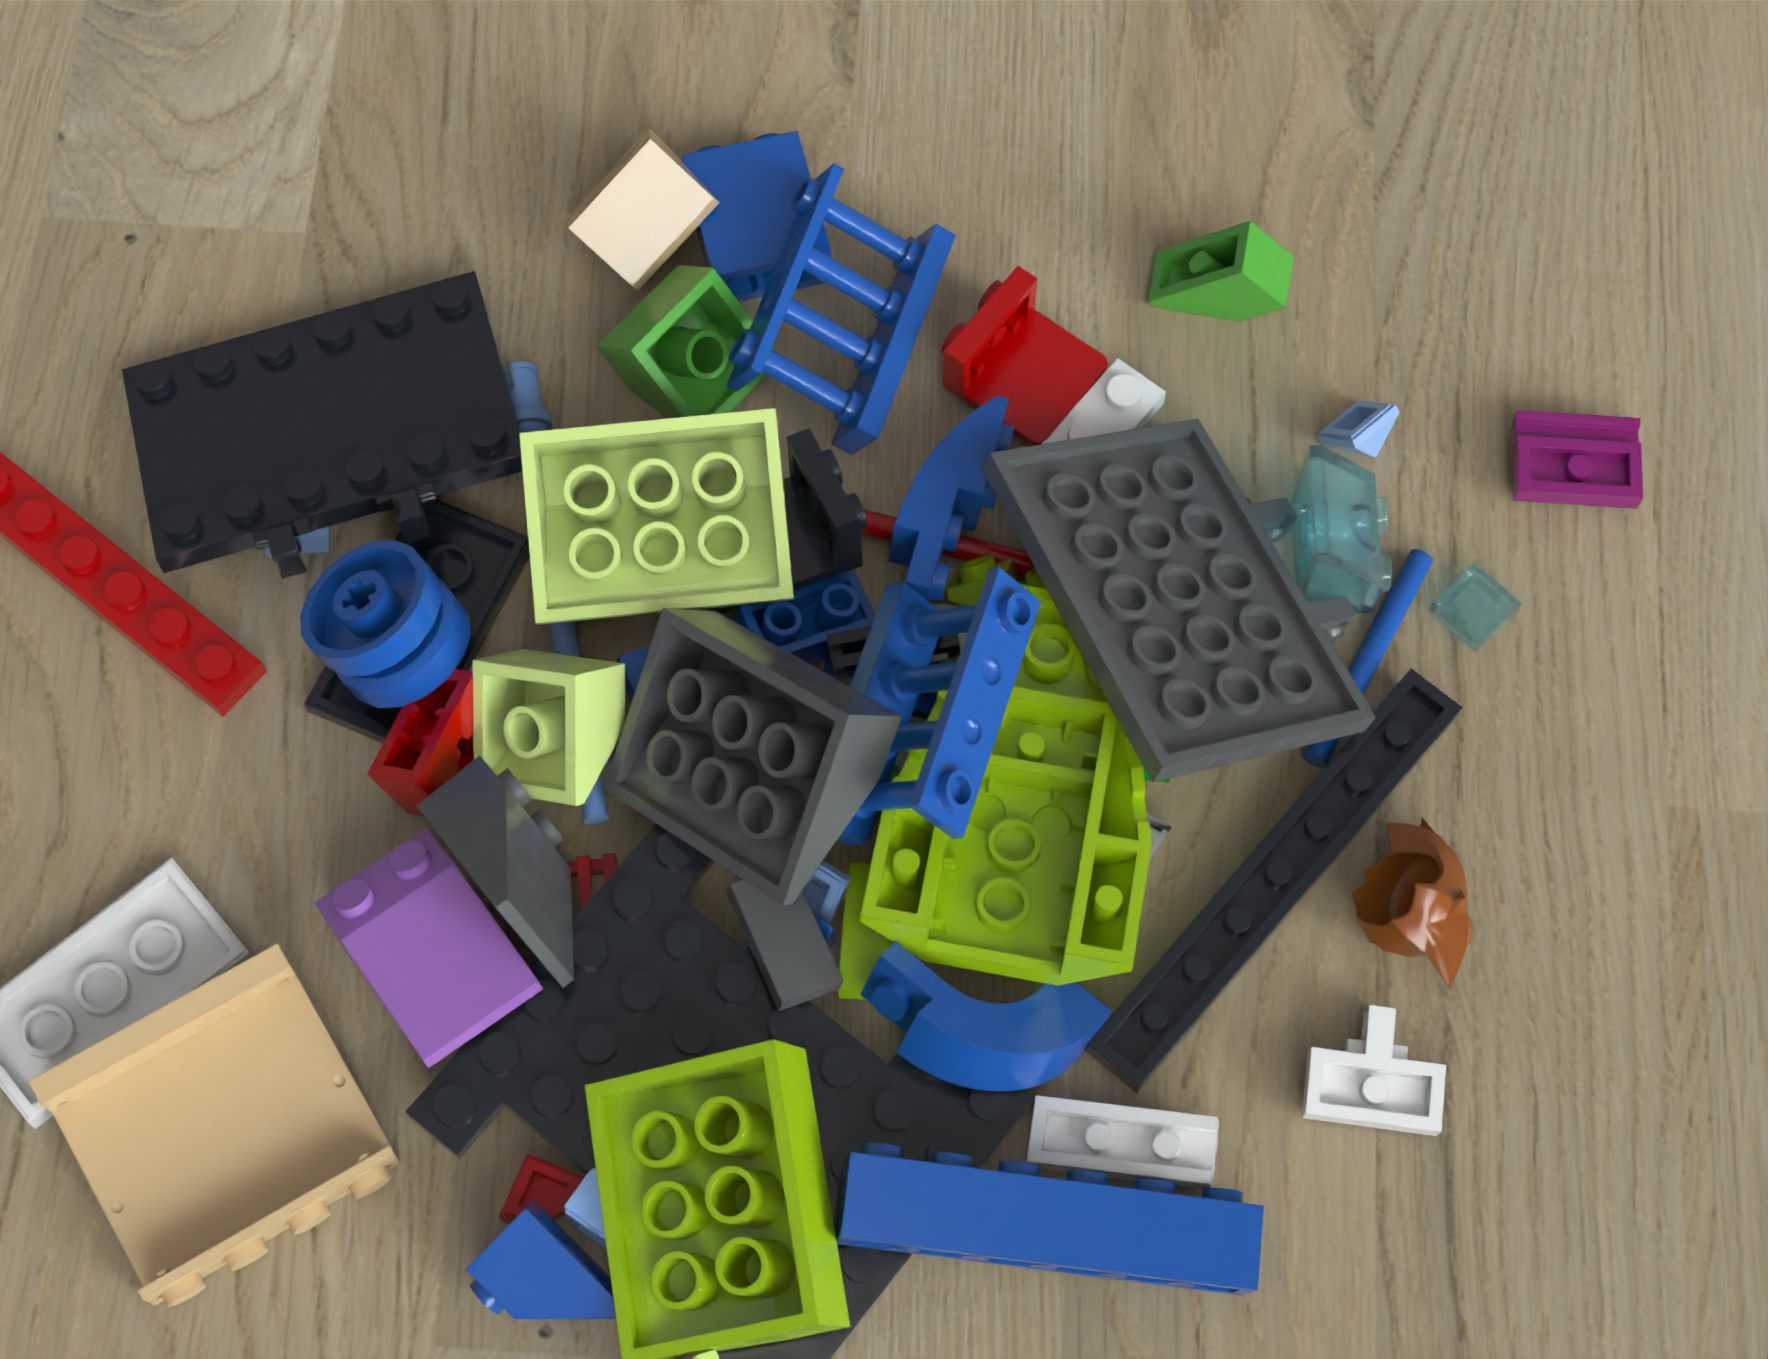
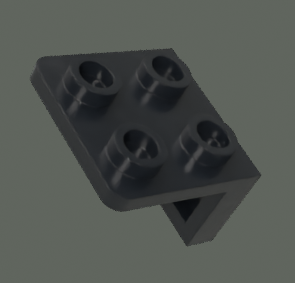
(820, 515)

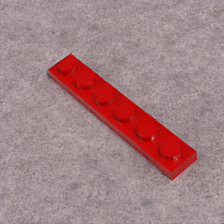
(124, 592)

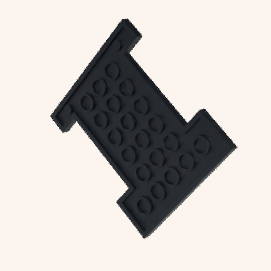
(673, 987)

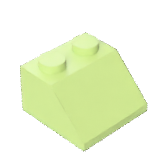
(548, 719)

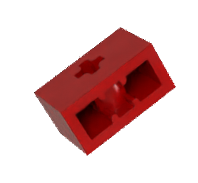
(427, 743)

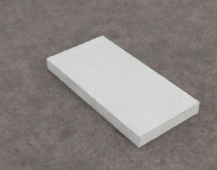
(107, 975)

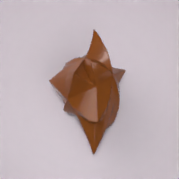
(1417, 899)

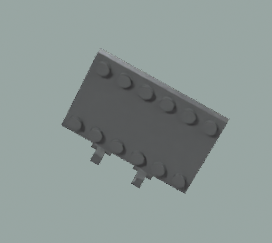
(1180, 596)

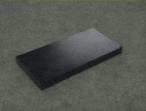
(477, 564)

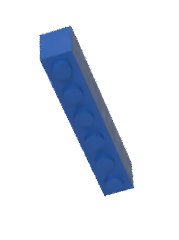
(1049, 1222)

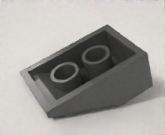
(509, 858)

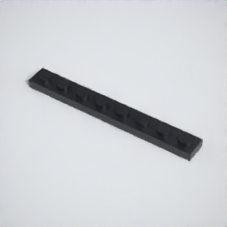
(1271, 882)

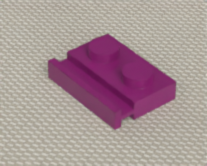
(1577, 459)

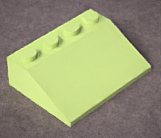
(656, 516)

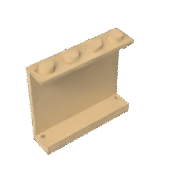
(217, 1126)

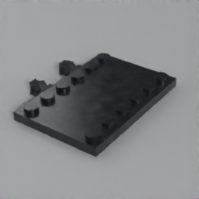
(321, 424)

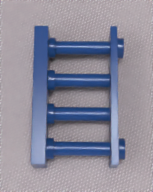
(898, 308)
(979, 686)

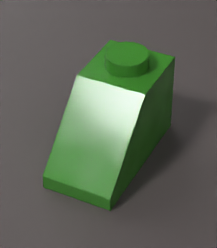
(1223, 274)

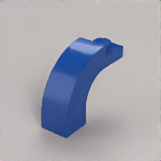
(978, 1040)

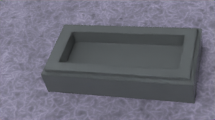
(785, 945)

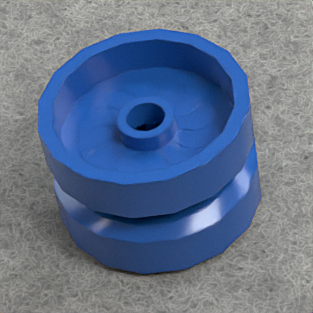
(385, 624)

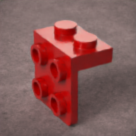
(1020, 357)

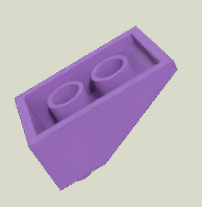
(428, 947)

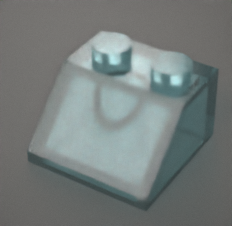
(1339, 531)

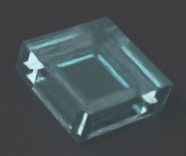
(1475, 606)

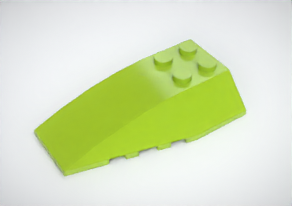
(1053, 844)

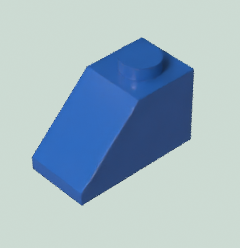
(540, 1273)

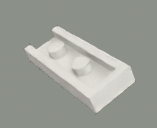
(1123, 1141)

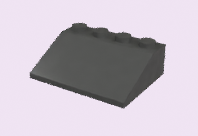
(747, 750)

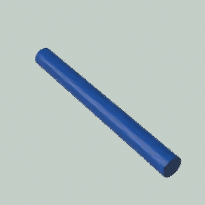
(1379, 638)

